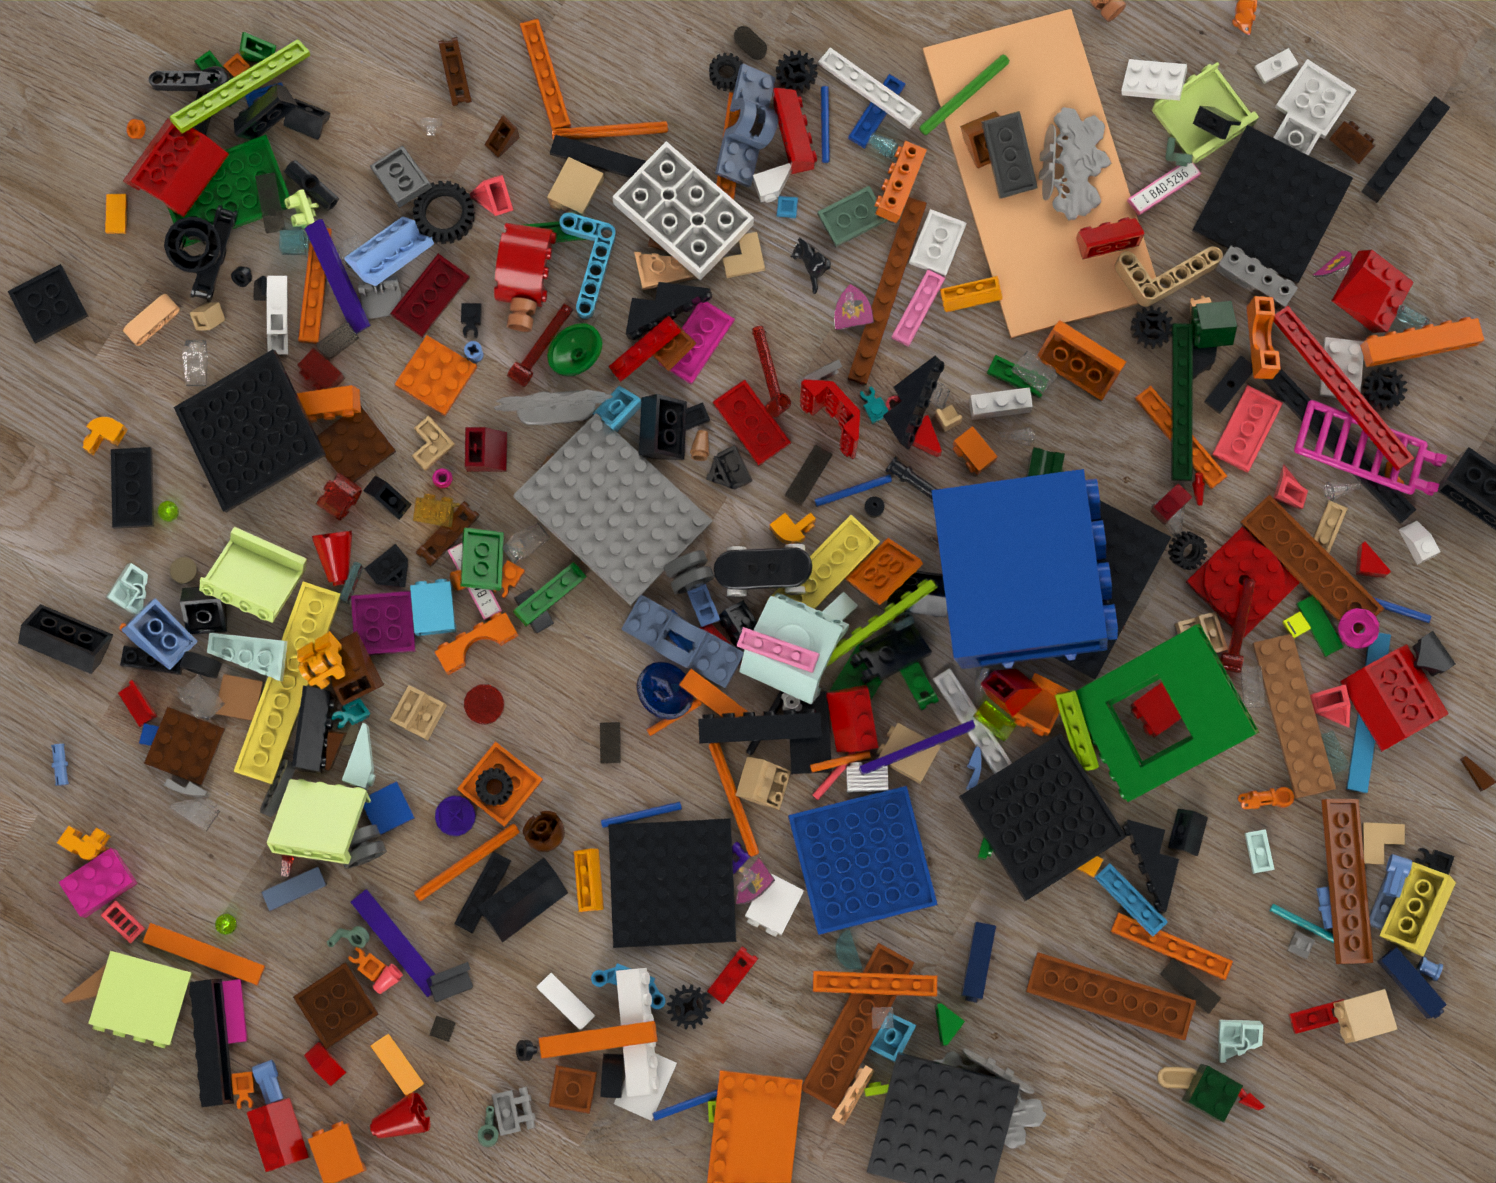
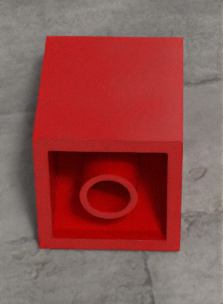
(1155, 711)

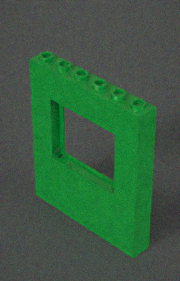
(1200, 694)

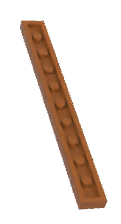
(887, 290)

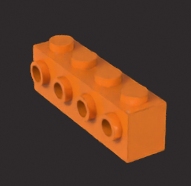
(900, 182)

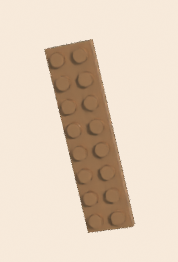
(1294, 716)

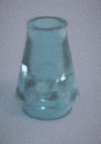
(884, 145)

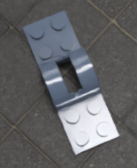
(738, 147)
(710, 654)

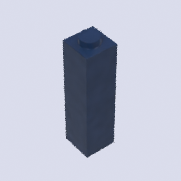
(978, 961)
(1412, 983)

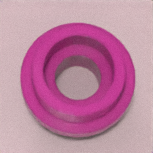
(442, 472)

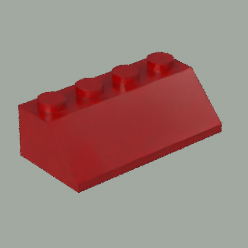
(793, 130)

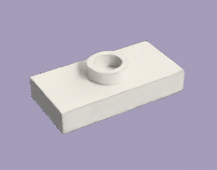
(1276, 66)

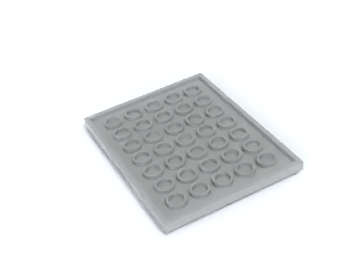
(612, 509)

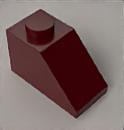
(1171, 504)

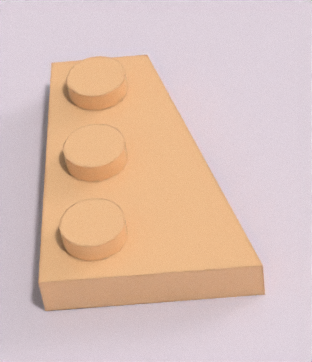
(660, 268)
(853, 1095)

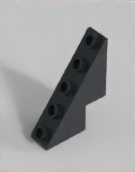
(669, 301)
(915, 398)
(1158, 868)

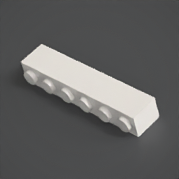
(635, 1008)

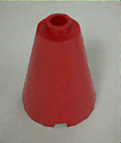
(334, 554)
(402, 1118)

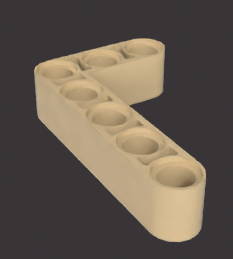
(1169, 278)

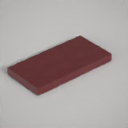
(430, 295)

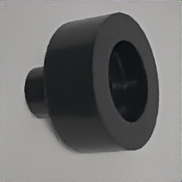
(241, 276)
(874, 511)
(525, 1050)

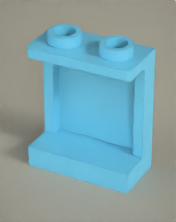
(432, 607)

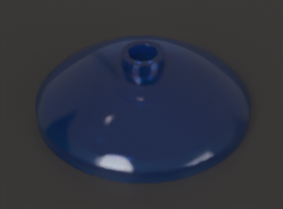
(664, 680)

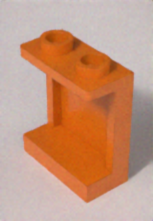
(1043, 709)
(336, 1153)

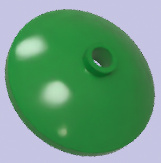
(574, 349)

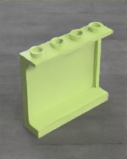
(1202, 90)
(254, 575)
(317, 820)
(139, 999)

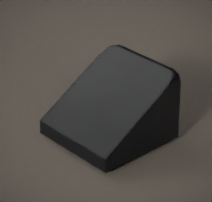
(260, 289)

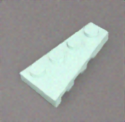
(257, 654)

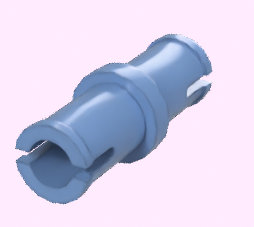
(59, 764)
(1325, 906)

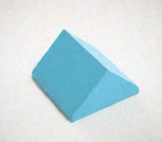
(619, 408)
(890, 1041)

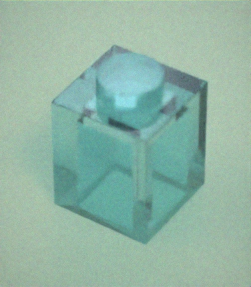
(293, 242)

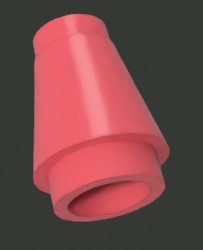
(388, 978)

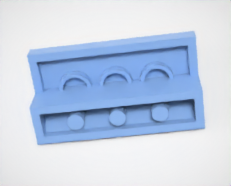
(388, 251)

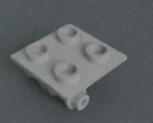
(380, 299)

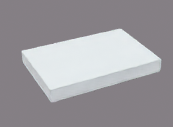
(937, 243)
(648, 1104)

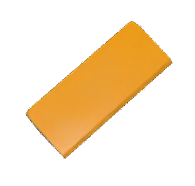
(971, 294)
(588, 880)
(397, 1064)

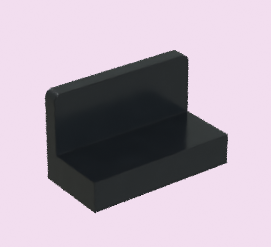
(307, 119)
(1214, 121)
(1188, 831)
(450, 982)

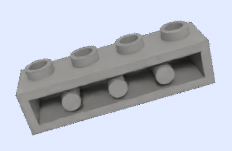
(1255, 277)

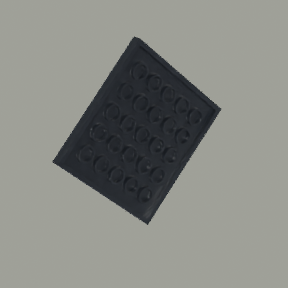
(1273, 203)
(249, 431)
(1042, 817)
(672, 883)
(941, 1124)

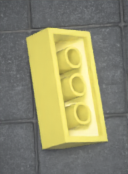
(1418, 909)

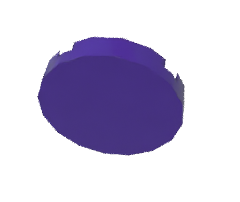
(455, 816)

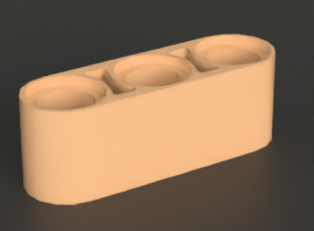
(151, 319)

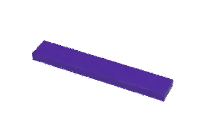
(337, 276)
(917, 747)
(394, 939)

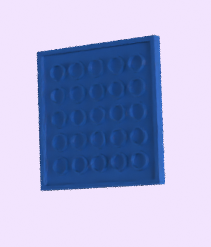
(862, 860)

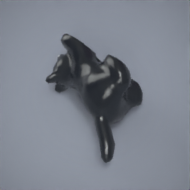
(814, 261)

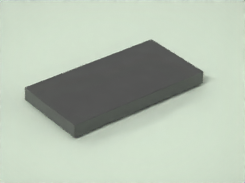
(1009, 154)

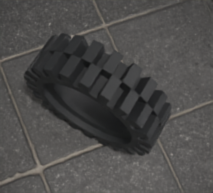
(454, 232)

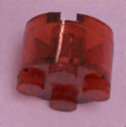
(339, 496)

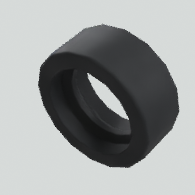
(200, 664)

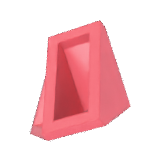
(493, 195)
(1289, 490)
(1333, 704)

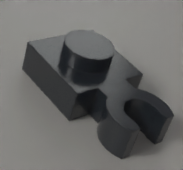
(471, 315)
(1437, 860)

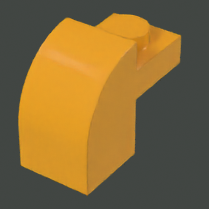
(101, 429)
(789, 532)

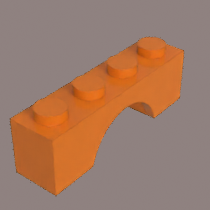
(1260, 320)
(453, 654)

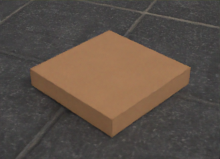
(240, 697)

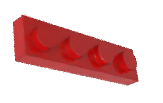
(644, 348)

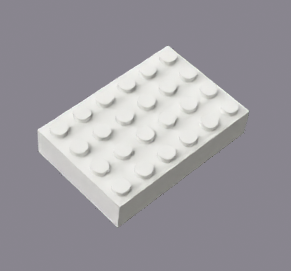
(683, 210)

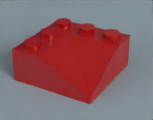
(1372, 291)

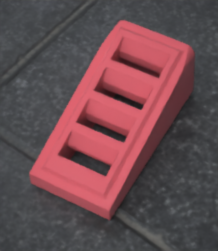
(115, 904)

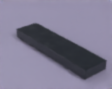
(482, 891)

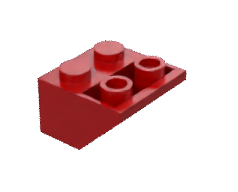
(1010, 689)

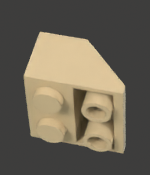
(763, 783)

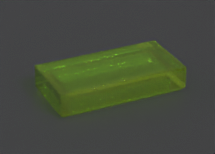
(994, 720)

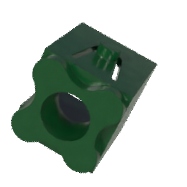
(1213, 324)
(1044, 462)

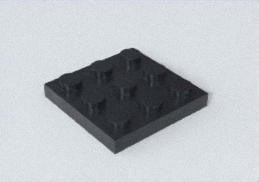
(48, 303)

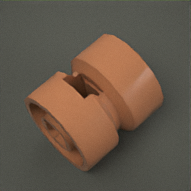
(1109, 8)
(521, 315)

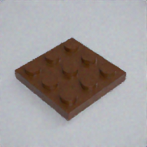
(355, 445)
(184, 746)
(336, 1005)

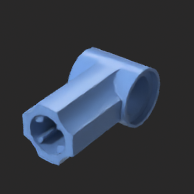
(1398, 870)
(266, 1077)

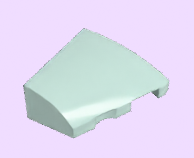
(129, 589)
(1237, 1037)

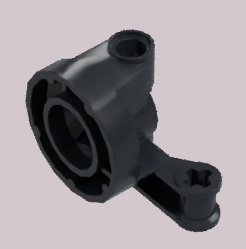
(216, 241)

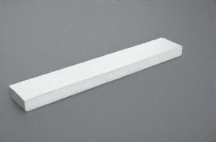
(869, 88)
(964, 710)

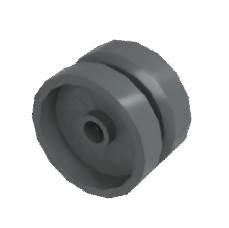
(689, 572)
(363, 848)

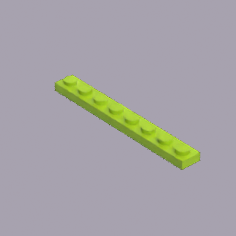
(239, 86)
(878, 622)

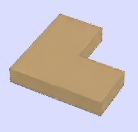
(748, 261)
(436, 443)
(1376, 835)

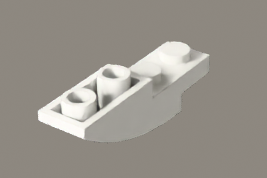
(277, 314)

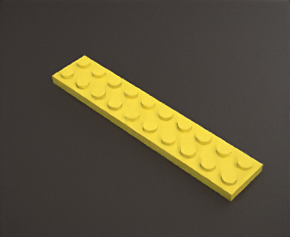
(282, 699)

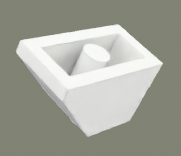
(771, 182)
(1419, 542)

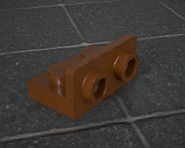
(1352, 141)

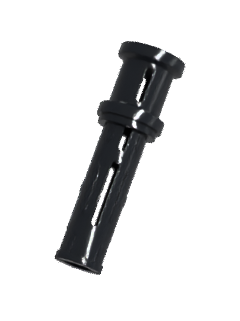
(906, 474)

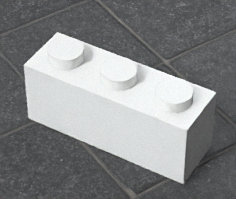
(1000, 403)

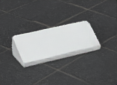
(565, 1001)

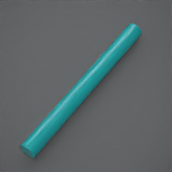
(1302, 922)

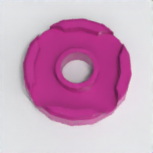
(1353, 639)

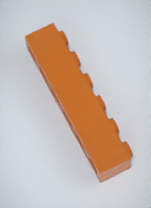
(1422, 342)

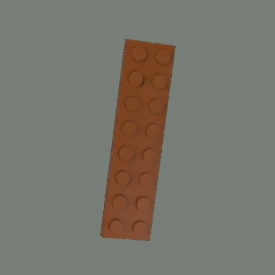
(1308, 561)
(1347, 881)
(1111, 996)
(852, 1033)

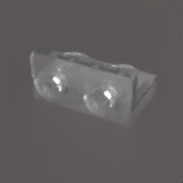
(1035, 372)
(200, 698)

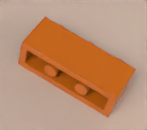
(331, 402)

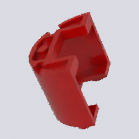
(523, 263)

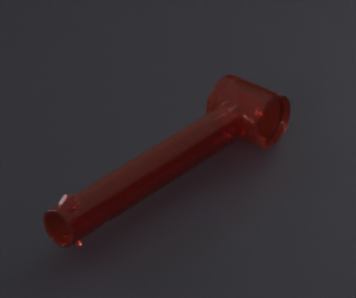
(522, 372)
(779, 401)
(1232, 659)

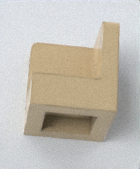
(207, 316)
(947, 418)

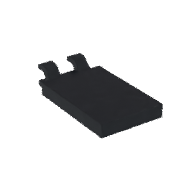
(890, 653)

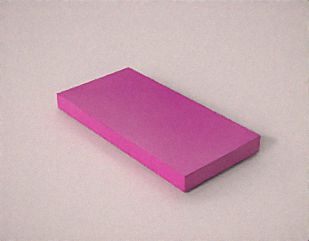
(707, 328)

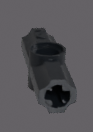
(303, 177)

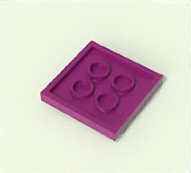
(384, 622)

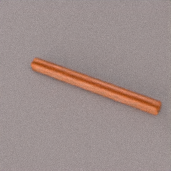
(612, 130)
(734, 801)
(466, 862)

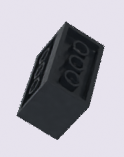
(1472, 485)

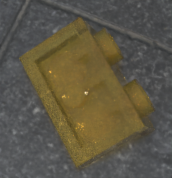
(434, 510)

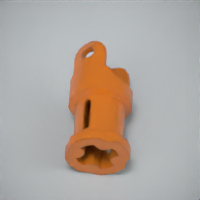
(1256, 799)

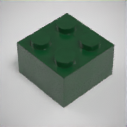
(1212, 1093)

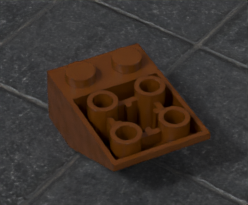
(360, 671)

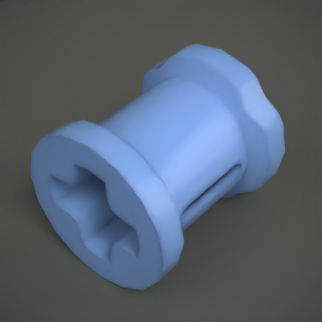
(476, 357)
(1429, 968)

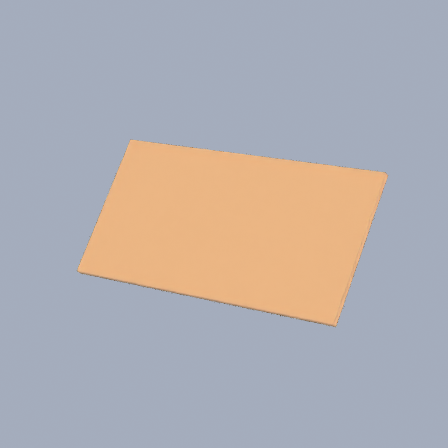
(1022, 234)

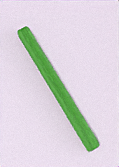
(964, 95)

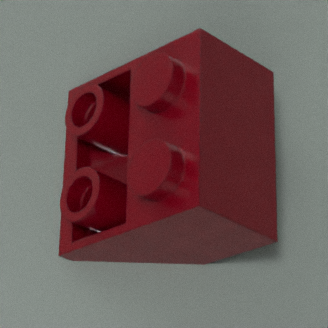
(485, 450)

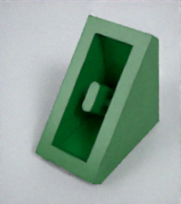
(255, 49)

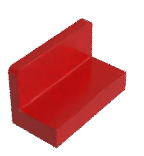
(137, 704)

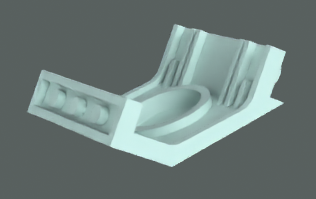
(800, 626)

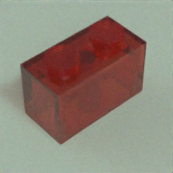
(320, 371)

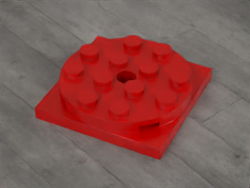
(1242, 556)

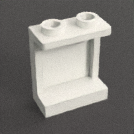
(774, 906)

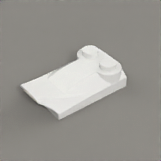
(1298, 133)

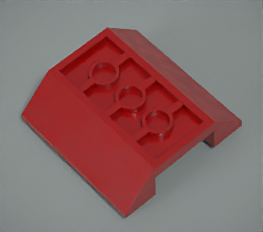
(176, 167)
(820, 393)
(1394, 697)

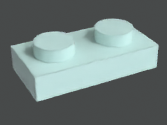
(1259, 851)

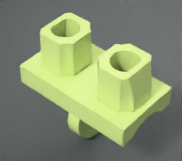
(304, 209)

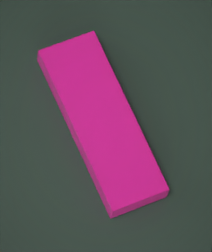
(234, 1011)

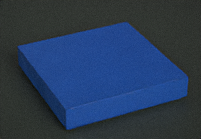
(388, 808)

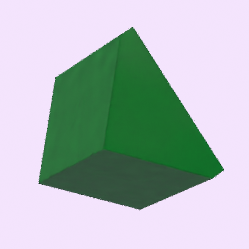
(947, 1023)

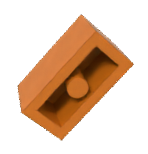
(974, 451)

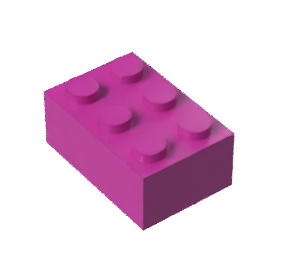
(97, 882)

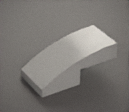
(190, 790)

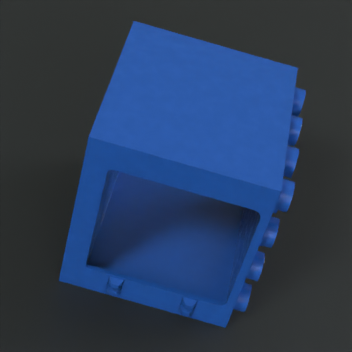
(1024, 569)

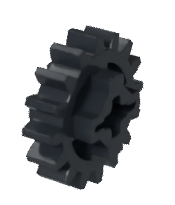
(790, 67)
(1157, 333)
(1379, 382)
(679, 1001)

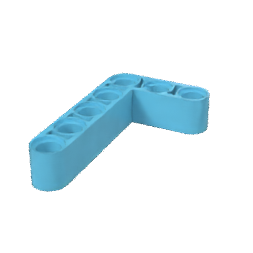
(594, 261)

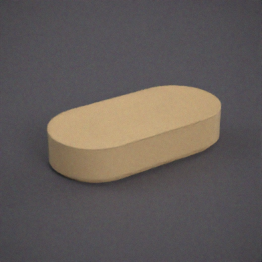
(1176, 1077)

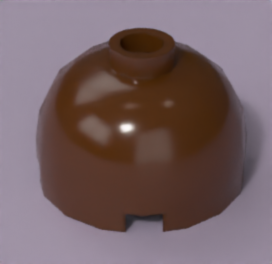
(544, 831)

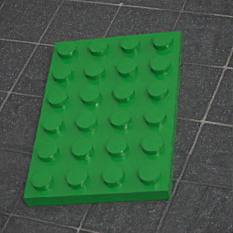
(236, 186)

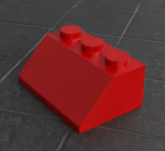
(1109, 237)
(852, 719)
(277, 1135)

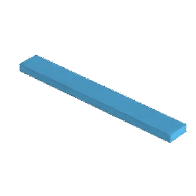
(1363, 741)

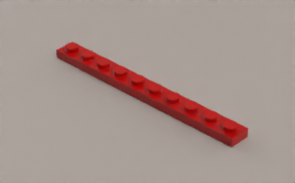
(1342, 388)

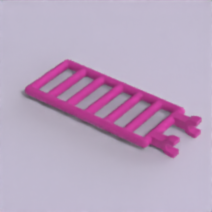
(1423, 454)

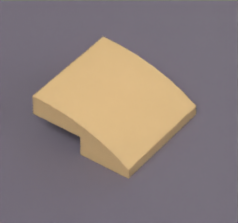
(1211, 627)
(418, 712)

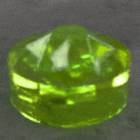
(168, 511)
(226, 924)

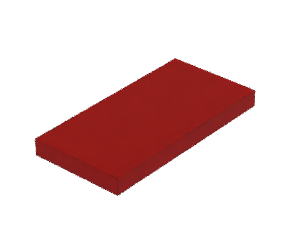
(751, 422)

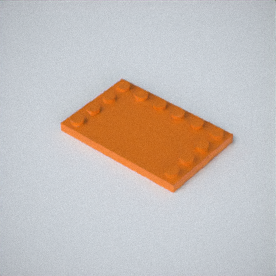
(754, 1128)

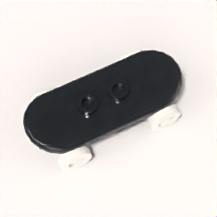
(763, 569)

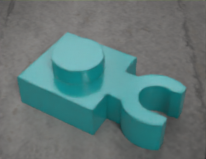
(875, 407)
(352, 712)

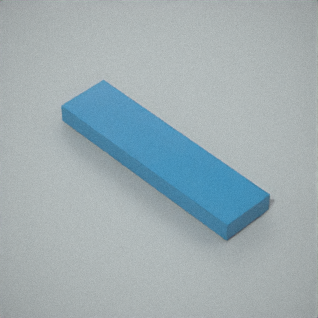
(1131, 900)

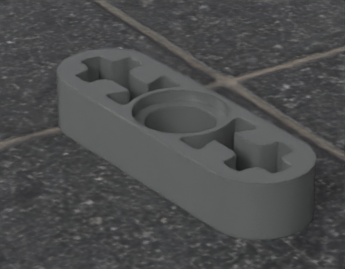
(276, 791)

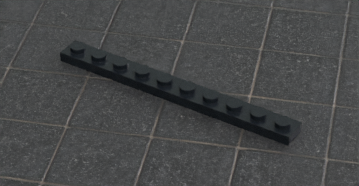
(1297, 401)

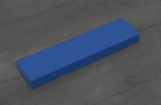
(873, 115)

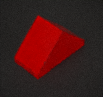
(926, 438)
(1369, 563)
(324, 1064)

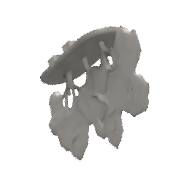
(1079, 162)
(554, 407)
(1025, 1113)

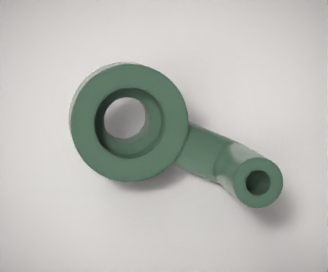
(1180, 159)
(357, 937)
(488, 1128)

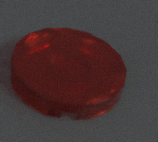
(484, 704)

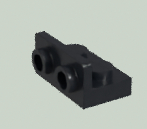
(735, 618)

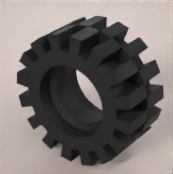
(717, 64)
(1179, 546)
(504, 794)

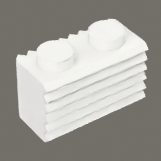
(872, 782)

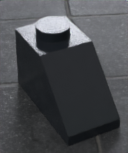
(387, 497)

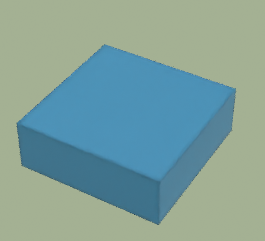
(787, 206)

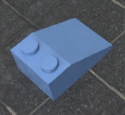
(159, 634)

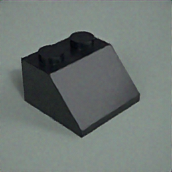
(202, 612)

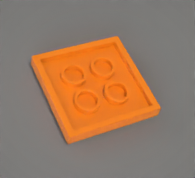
(436, 375)
(884, 571)
(523, 779)

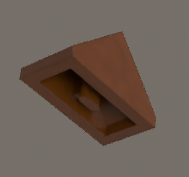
(502, 137)

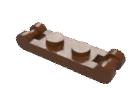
(454, 71)
(447, 536)

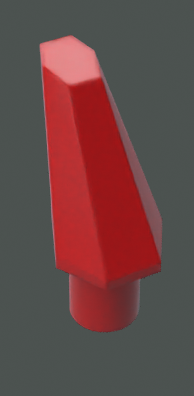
(1198, 487)
(1249, 1100)

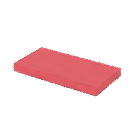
(1247, 428)

